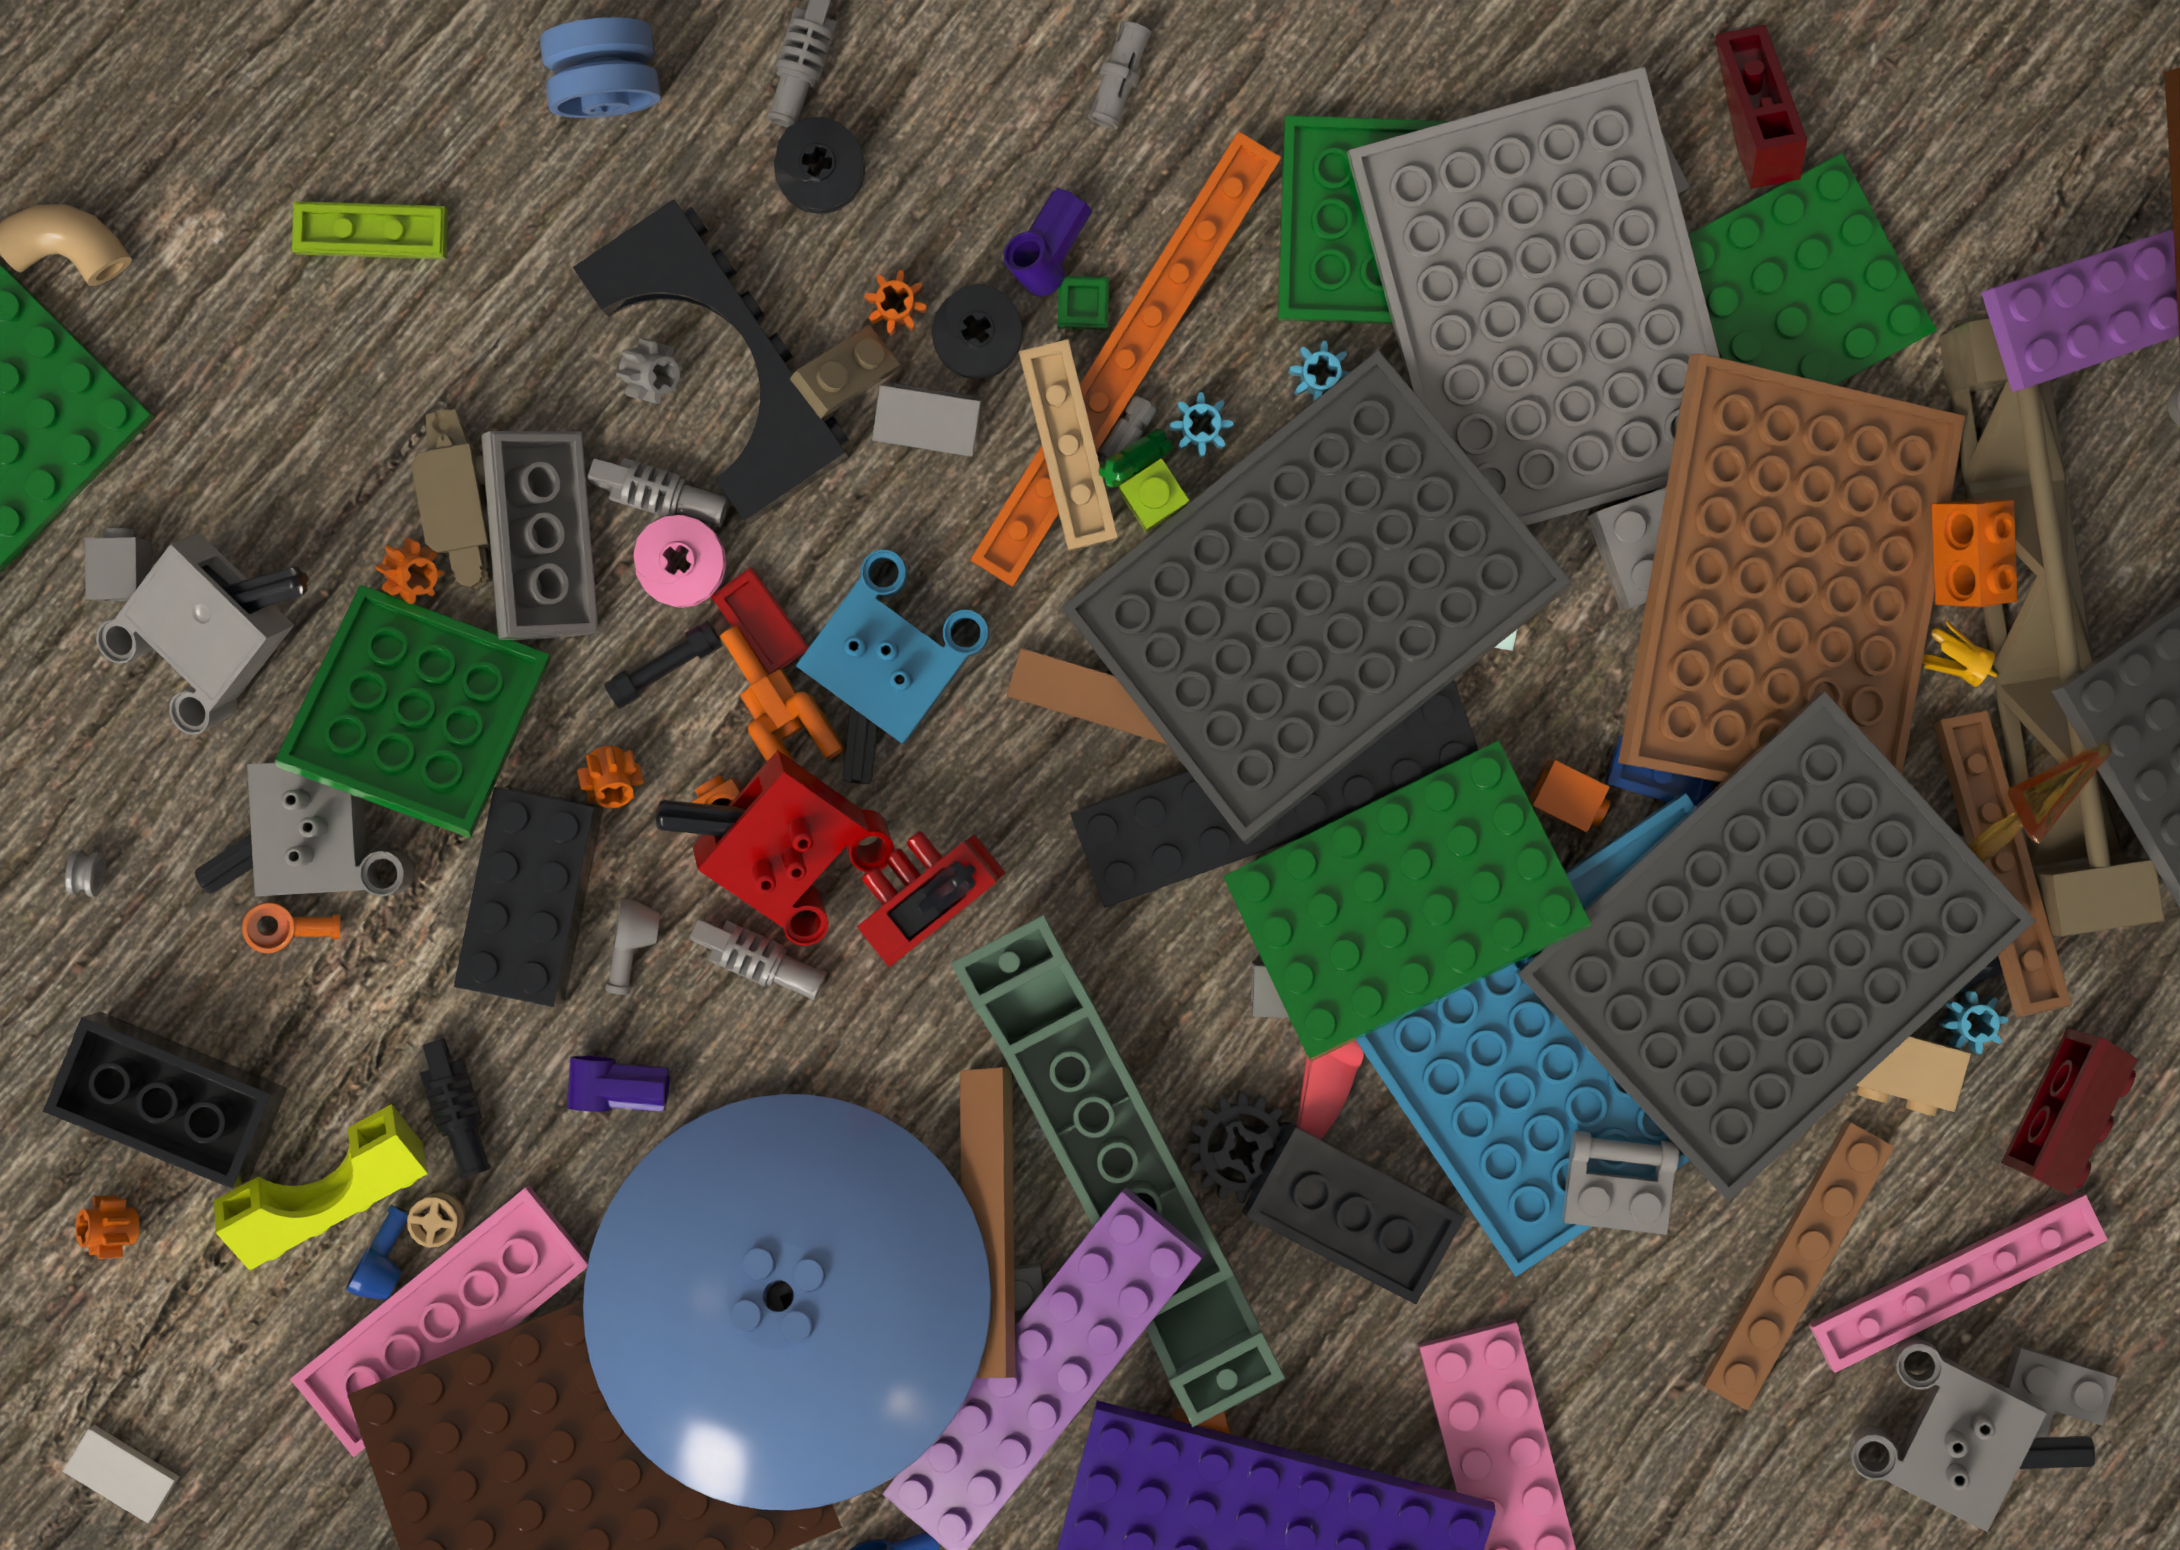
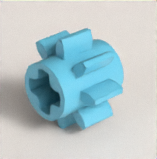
(1308, 381)
(1199, 411)
(1960, 1026)

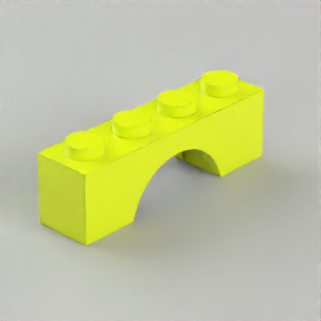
(270, 1218)

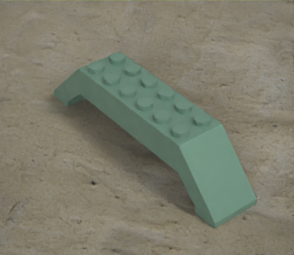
(1112, 1142)

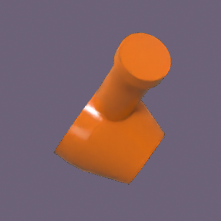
(286, 927)

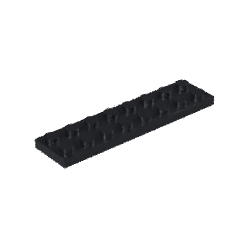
(1177, 832)

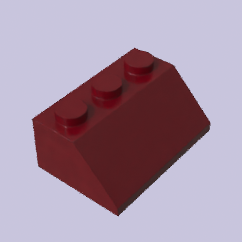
(2071, 1111)

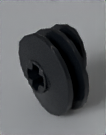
(804, 144)
(982, 306)

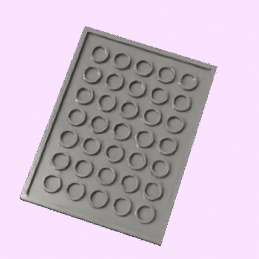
(1543, 289)

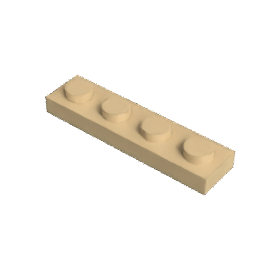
(1068, 445)

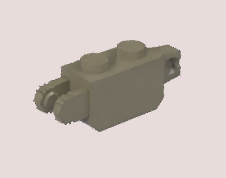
(453, 498)

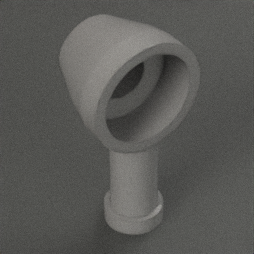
(635, 928)

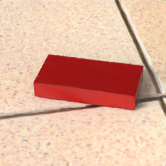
(761, 621)

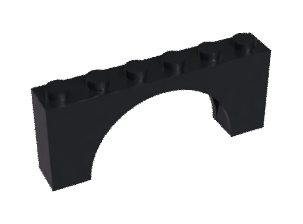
(671, 262)

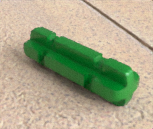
(1135, 458)

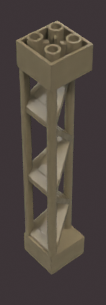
(2020, 458)

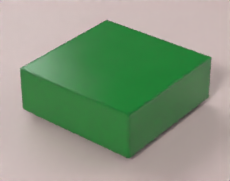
(1083, 303)

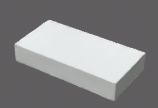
(121, 1474)

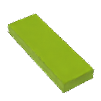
(370, 230)

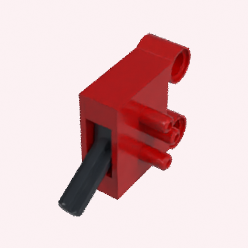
(779, 842)
(927, 897)

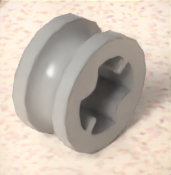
(85, 873)

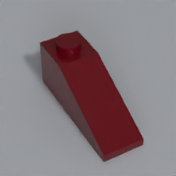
(1761, 108)

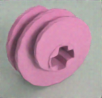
(654, 565)

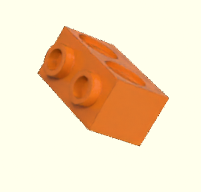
(1974, 552)

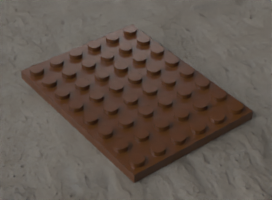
(524, 1455)

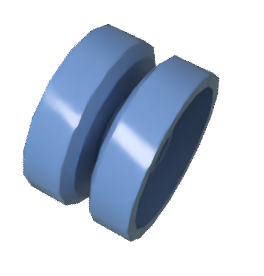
(600, 67)

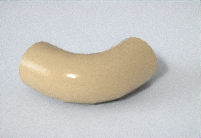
(66, 232)

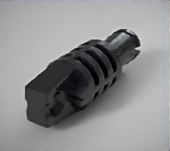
(454, 1107)

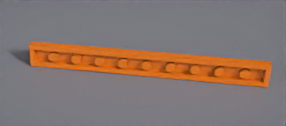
(1135, 344)

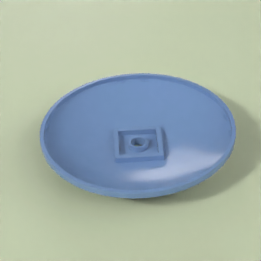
(879, 1322)

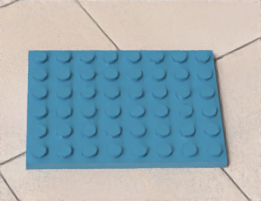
(1506, 1084)

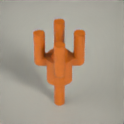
(777, 706)

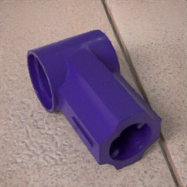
(1038, 253)
(602, 1084)

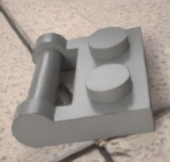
(1617, 1199)

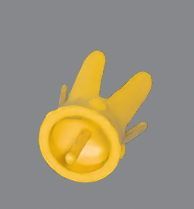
(1971, 661)

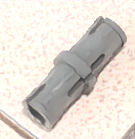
(1119, 74)

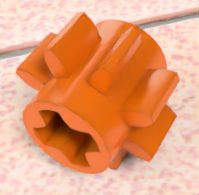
(901, 290)
(396, 565)
(610, 776)
(107, 1227)

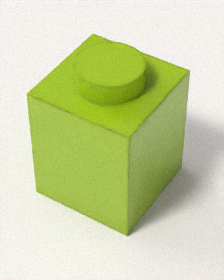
(1153, 495)

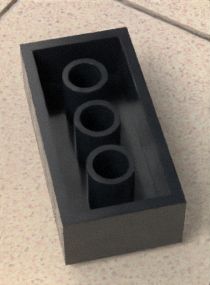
(528, 896)
(165, 1099)

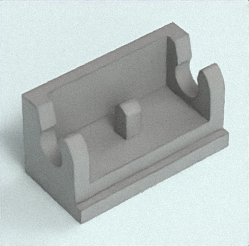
(927, 418)

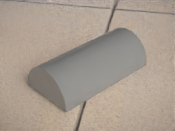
(539, 534)

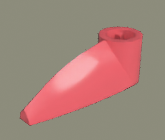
(1326, 1088)

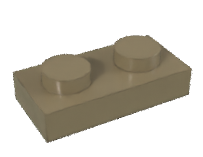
(845, 371)

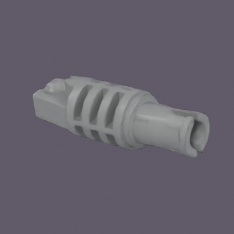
(801, 60)
(657, 491)
(757, 958)

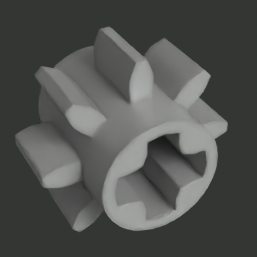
(649, 370)

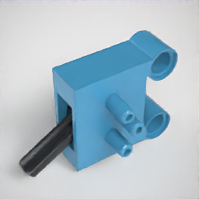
(883, 665)

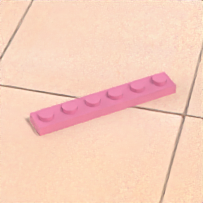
(1958, 1282)

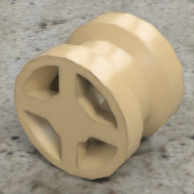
(429, 1226)

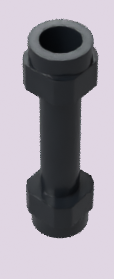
(627, 687)

